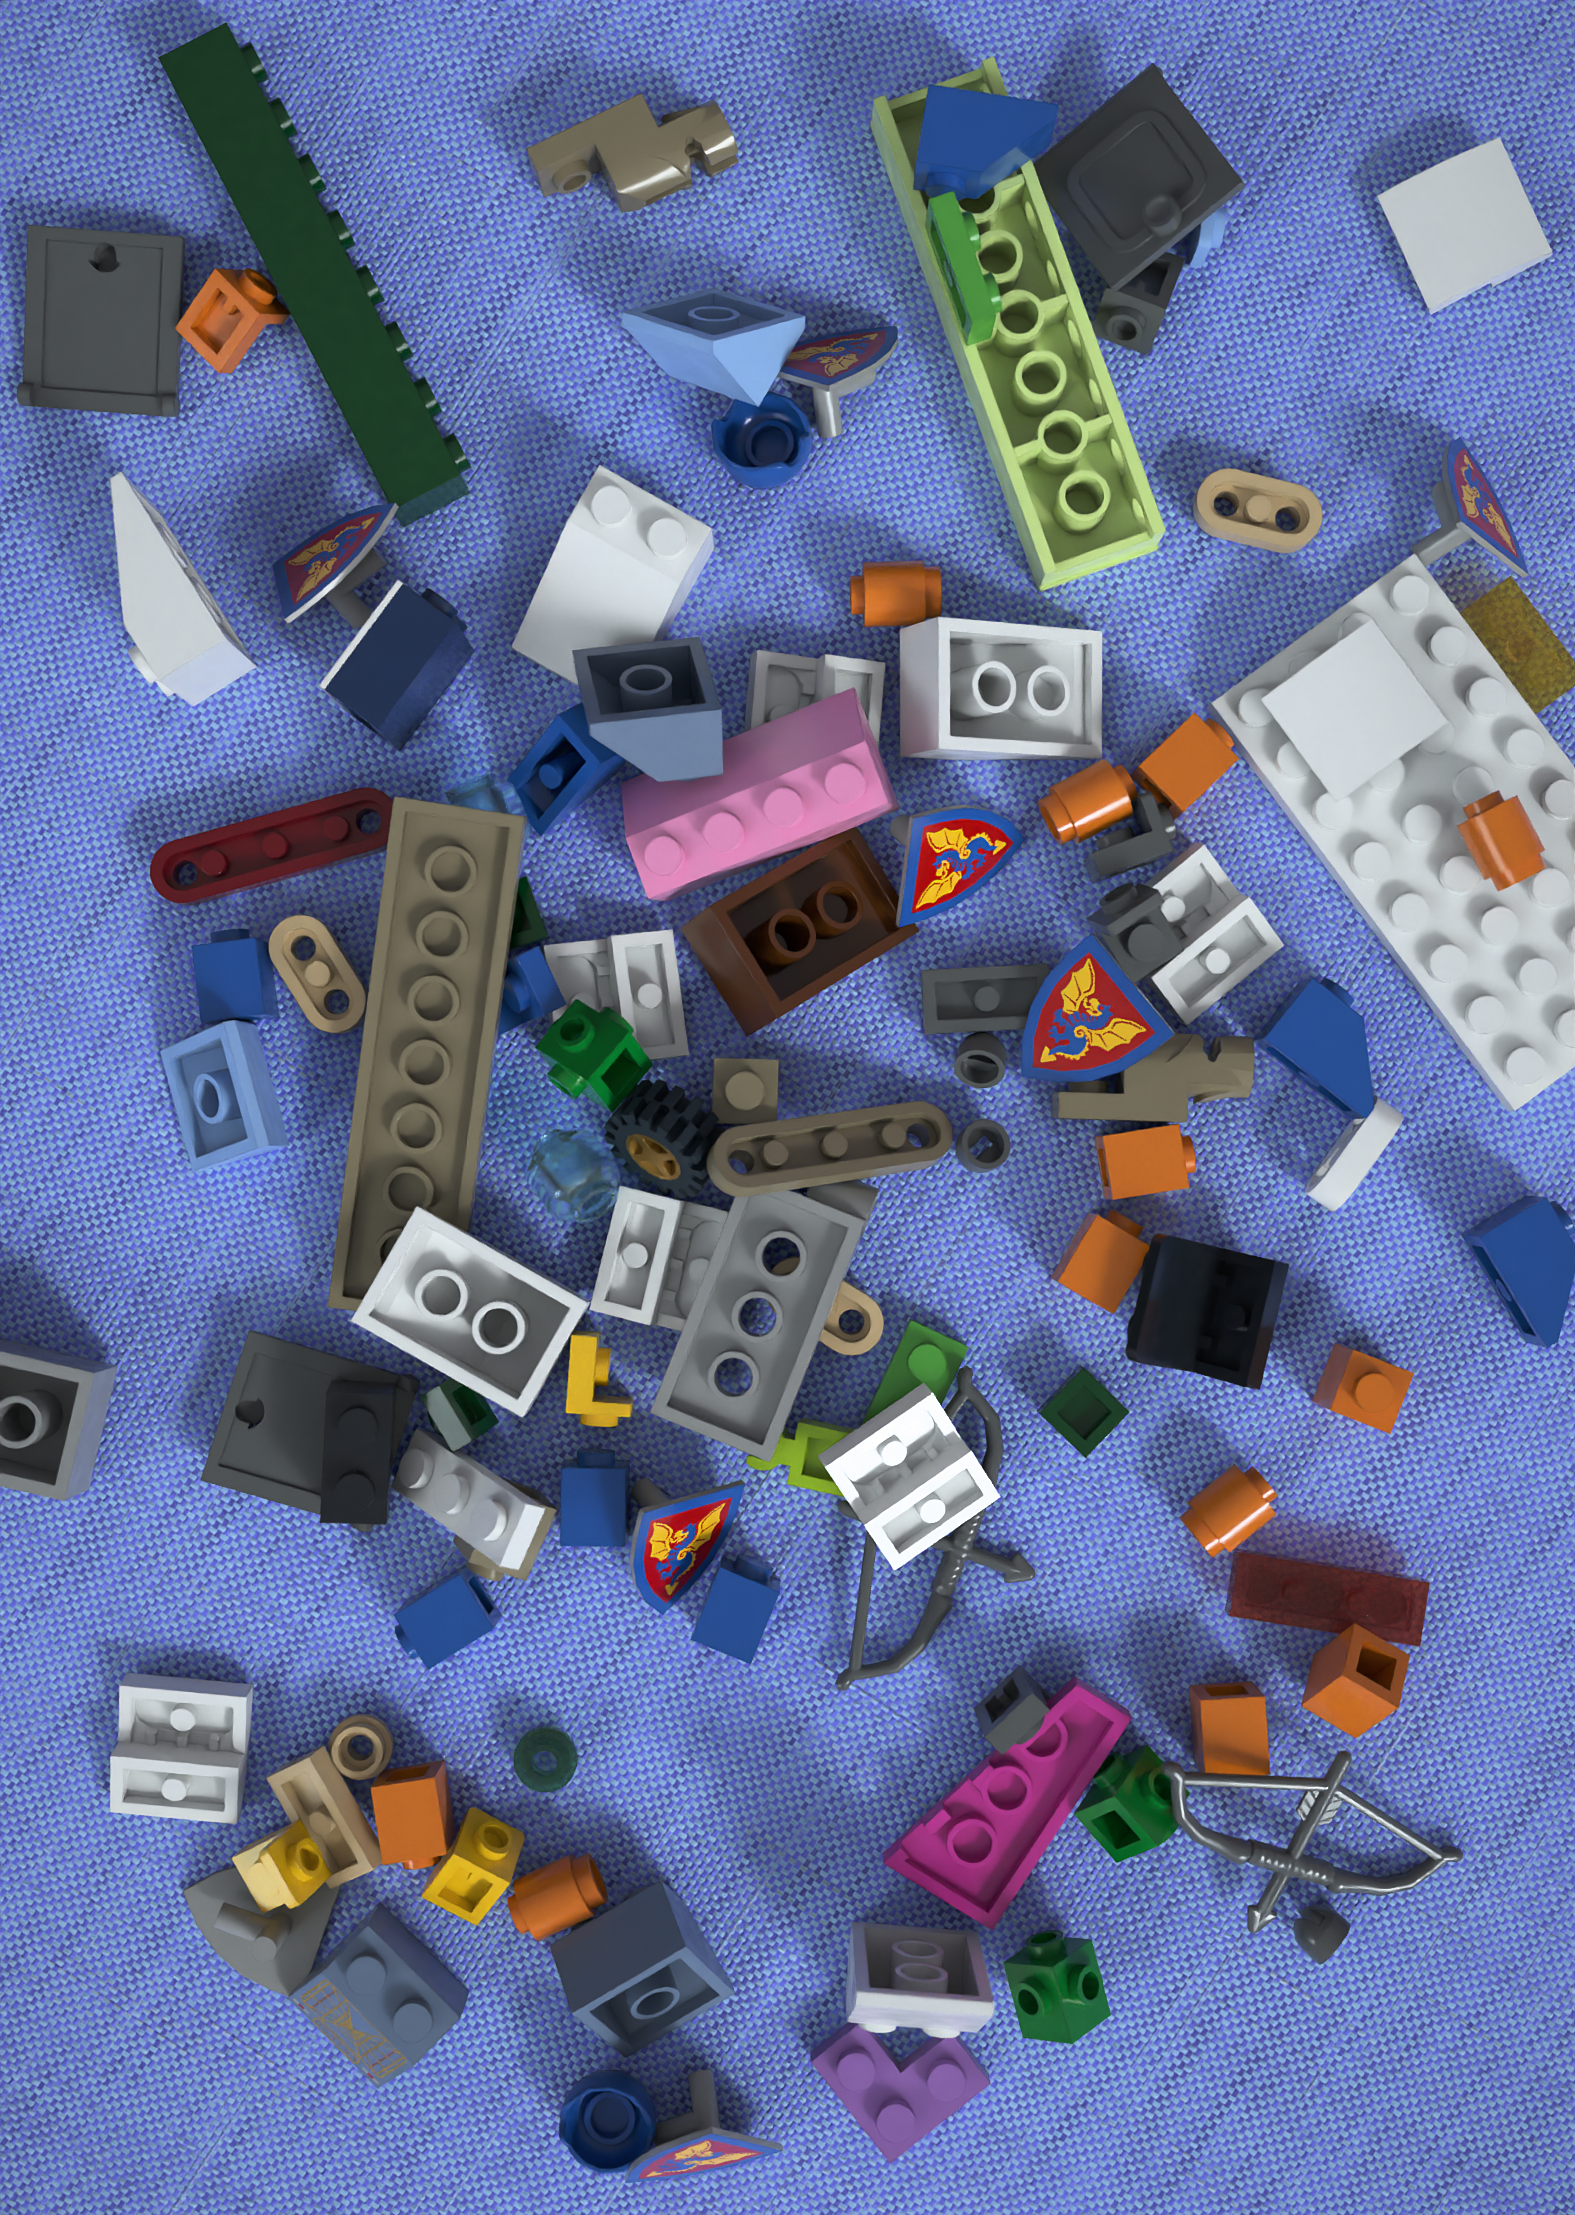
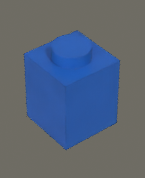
(234, 978)
(595, 1500)
(737, 1607)
(446, 1617)

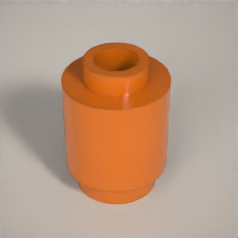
(896, 593)
(1088, 802)
(1502, 840)
(1229, 1509)
(557, 1896)

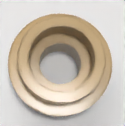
(348, 1760)

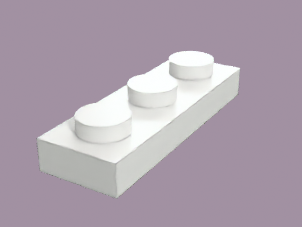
(468, 1499)

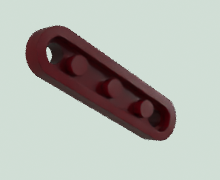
(272, 847)

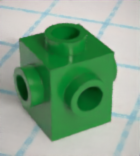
(593, 1055)
(1129, 1804)
(1056, 1987)

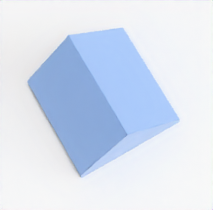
(718, 341)
(224, 1095)

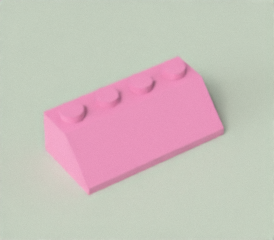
(776, 794)

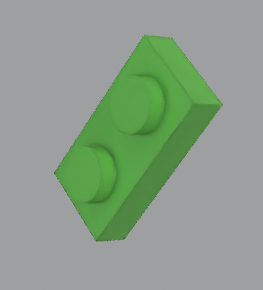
(954, 243)
(919, 1358)

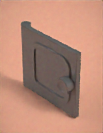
(1135, 178)
(103, 332)
(287, 1391)

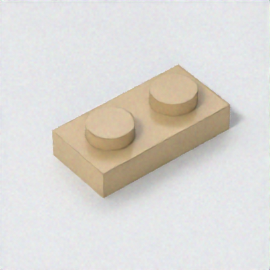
(318, 1795)

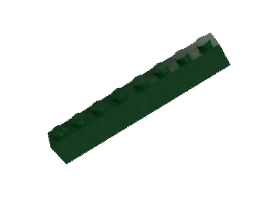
(314, 274)

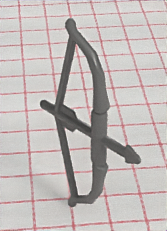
(956, 1548)
(1315, 1808)

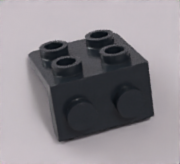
(1206, 1310)

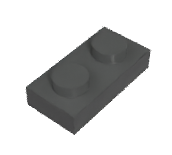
(979, 998)

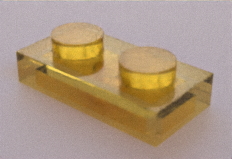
(1522, 644)

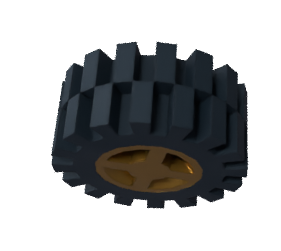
(664, 1137)

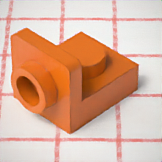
(230, 316)

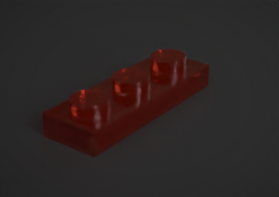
(1326, 1596)

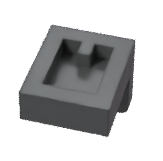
(1137, 309)
(1123, 851)
(1135, 929)
(1013, 1710)

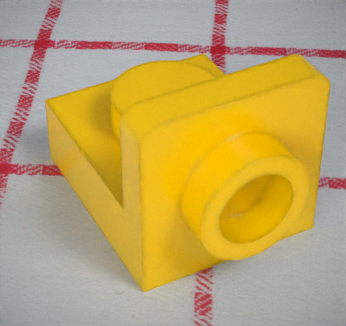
(588, 1369)
(282, 1867)
(476, 1867)

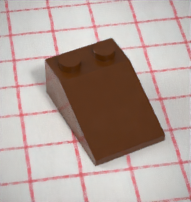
(797, 929)

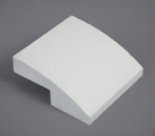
(1464, 224)
(790, 682)
(1354, 710)
(1217, 928)
(631, 976)
(655, 1257)
(909, 1476)
(181, 1748)

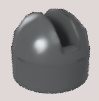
(980, 1060)
(991, 1157)
(1320, 1931)

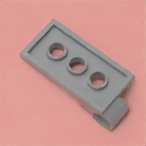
(827, 1233)

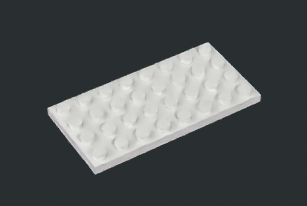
(1480, 957)

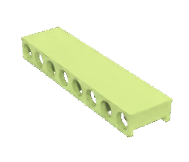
(1041, 374)

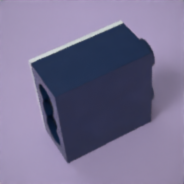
(400, 663)

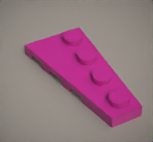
(1004, 1814)

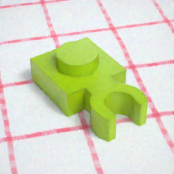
(802, 1454)

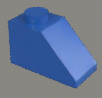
(977, 139)
(563, 770)
(1323, 1045)
(1529, 1264)

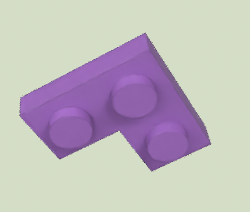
(893, 2098)

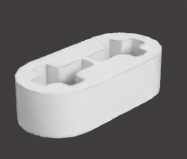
(1353, 1156)

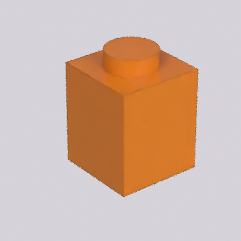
(1186, 764)
(1144, 1161)
(1103, 1259)
(1362, 1388)
(1355, 1680)
(1229, 1728)
(413, 1814)

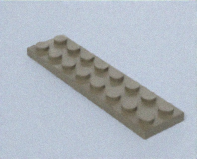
(427, 1030)

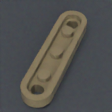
(829, 1148)

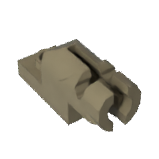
(634, 153)
(1162, 1082)

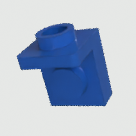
(528, 990)

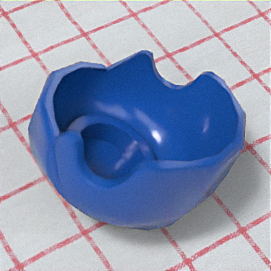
(764, 442)
(607, 2121)

